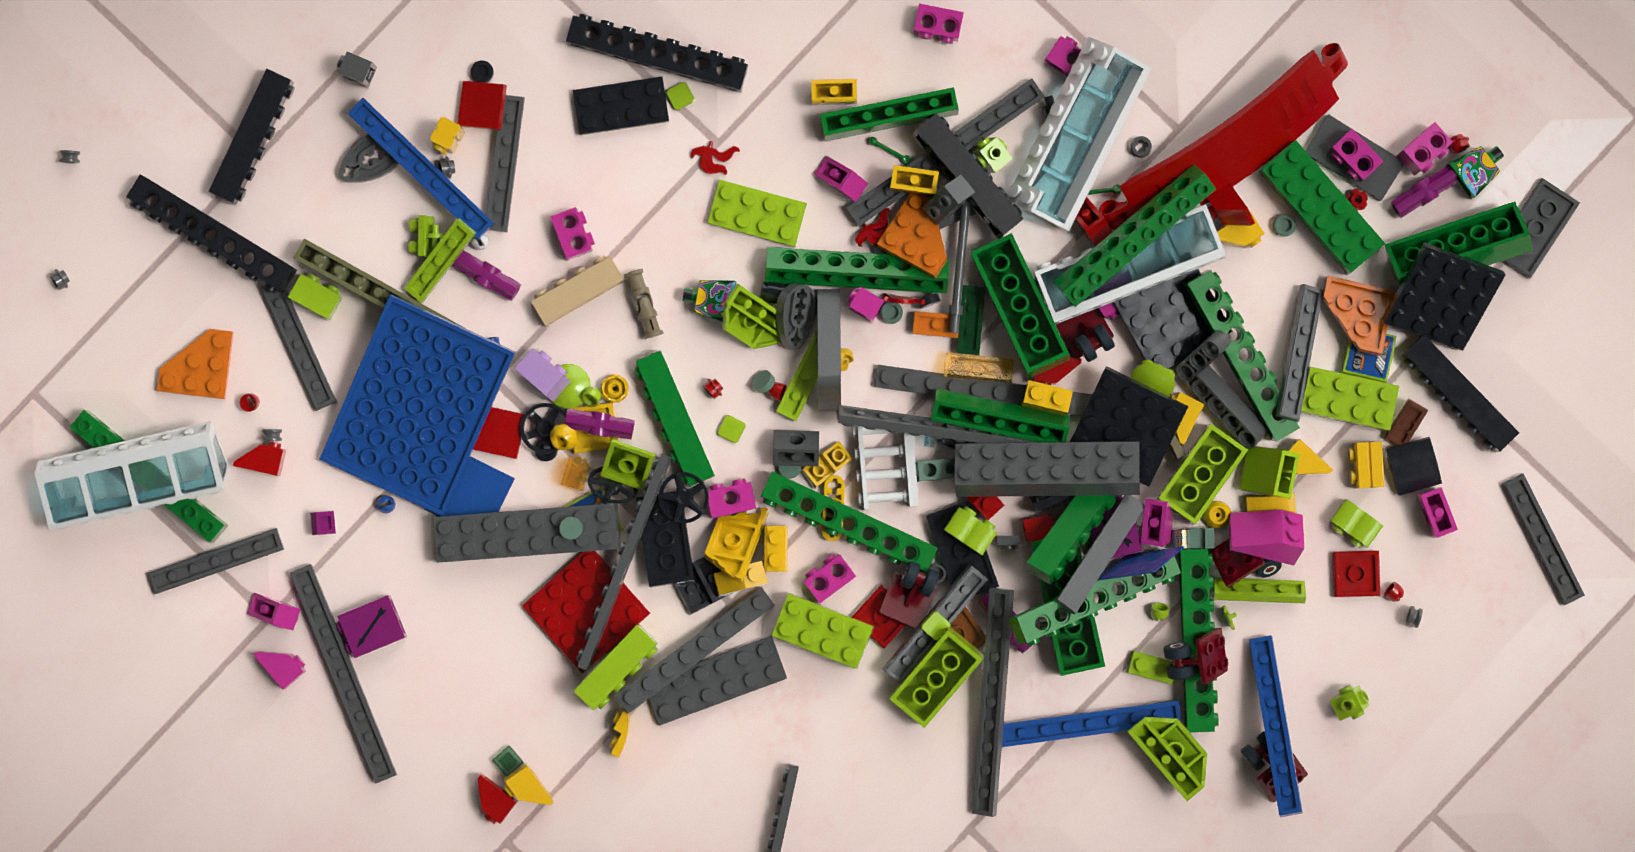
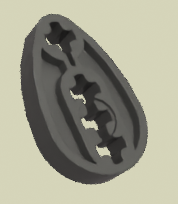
(366, 173)
(798, 327)

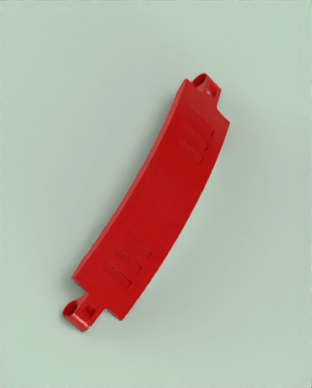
(1247, 137)

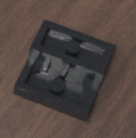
(1413, 466)
(703, 590)

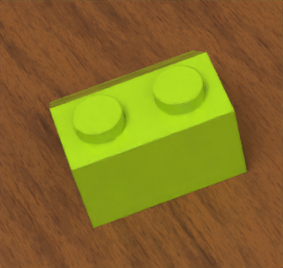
(627, 464)

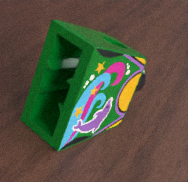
(1476, 169)
(710, 297)

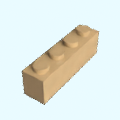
(578, 290)

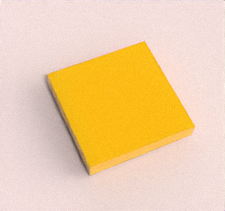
(589, 442)

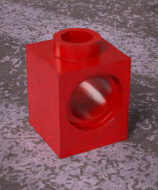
(1037, 527)

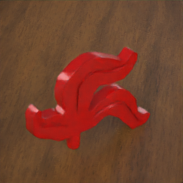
(707, 162)
(869, 233)
(902, 299)

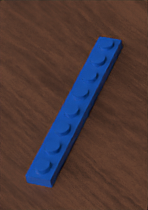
(420, 167)
(1085, 723)
(1276, 726)

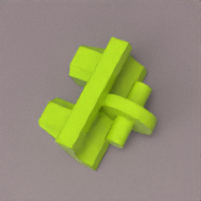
(427, 235)

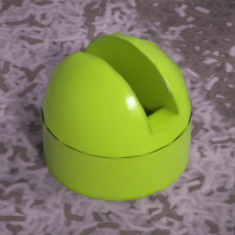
(591, 397)
(1159, 611)

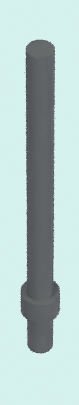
(956, 309)

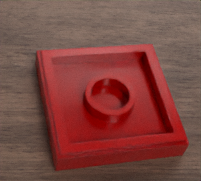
(482, 105)
(501, 433)
(1356, 573)
(885, 628)

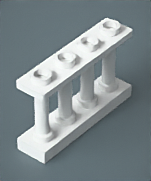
(907, 472)

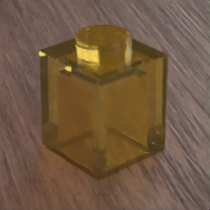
(576, 473)

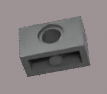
(356, 69)
(949, 199)
(796, 448)

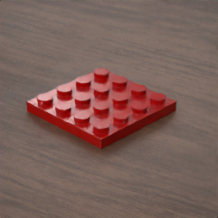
(569, 602)

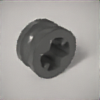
(1147, 149)
(69, 156)
(271, 434)
(1414, 616)

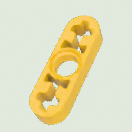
(827, 490)

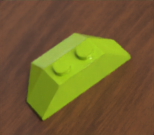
(750, 319)
(1173, 752)

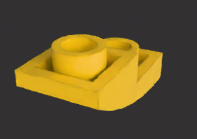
(829, 463)
(1267, 502)
(622, 723)

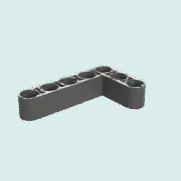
(829, 349)
(1216, 394)

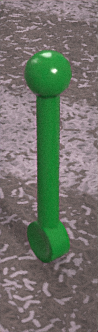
(905, 159)
(1116, 190)

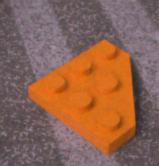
(915, 237)
(1359, 312)
(200, 367)

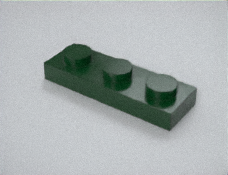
(971, 320)

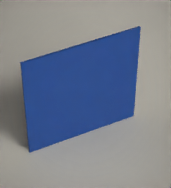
(479, 490)
(1140, 563)

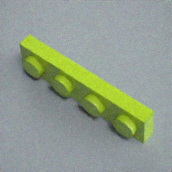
(440, 260)
(801, 383)
(1261, 590)

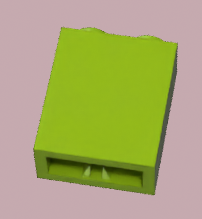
(1269, 471)

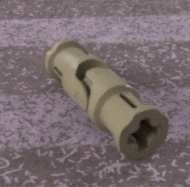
(647, 313)

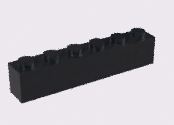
(251, 137)
(955, 160)
(1460, 394)

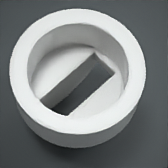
(485, 240)

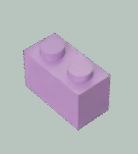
(542, 374)

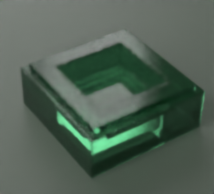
(508, 761)

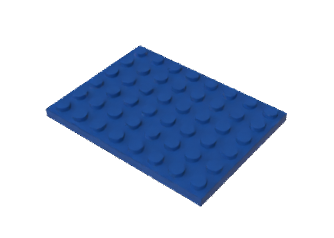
(417, 405)

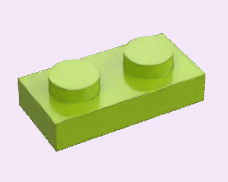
(1149, 667)

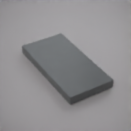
(1377, 182)
(1545, 217)

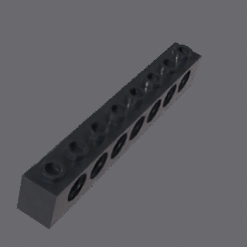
(733, 81)
(145, 188)

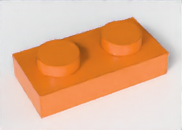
(932, 324)

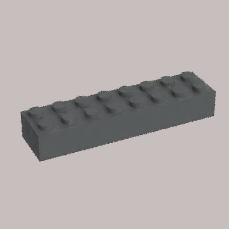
(1047, 469)
(524, 533)

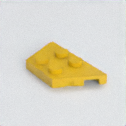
(735, 542)

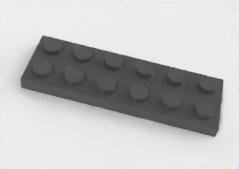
(719, 680)

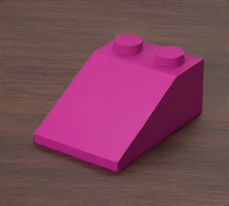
(1268, 534)

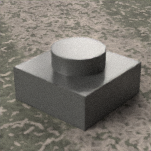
(1007, 542)

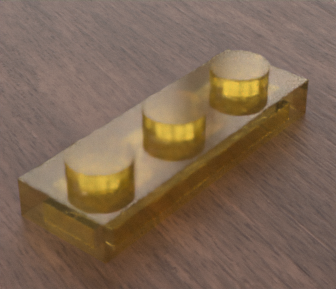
(978, 367)

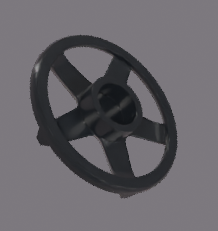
(542, 429)
(610, 487)
(683, 497)

